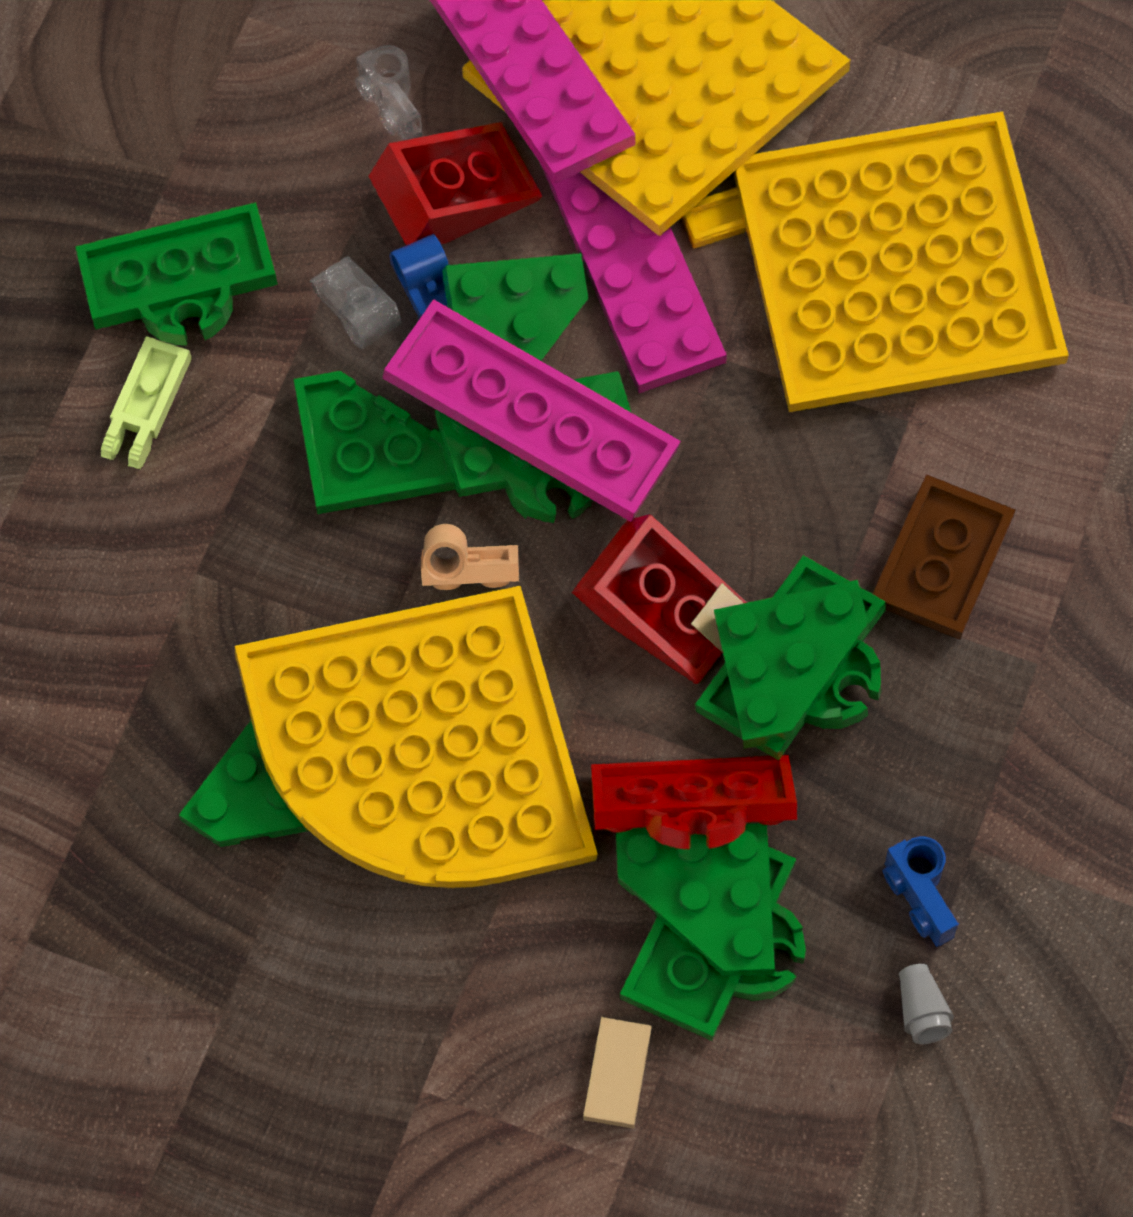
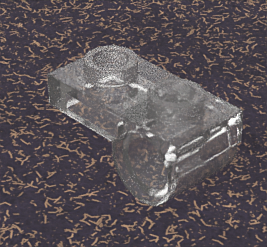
(389, 92)
(357, 301)

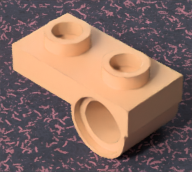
(485, 565)

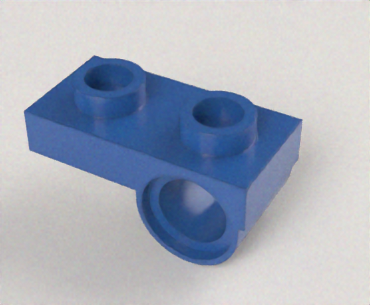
(420, 272)
(929, 911)

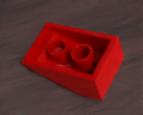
(452, 182)
(652, 593)

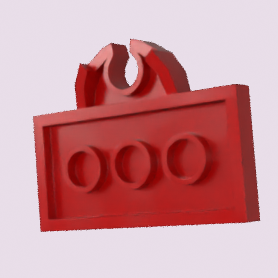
(693, 797)

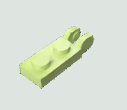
(146, 399)

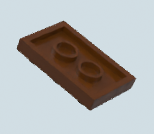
(943, 556)

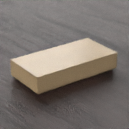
(617, 1073)

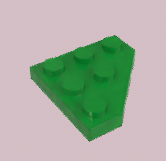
(519, 299)
(365, 446)
(787, 655)
(240, 799)
(707, 895)

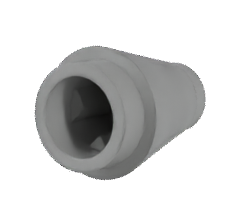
(923, 1005)

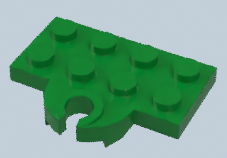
(177, 272)
(485, 466)
(832, 711)
(682, 986)

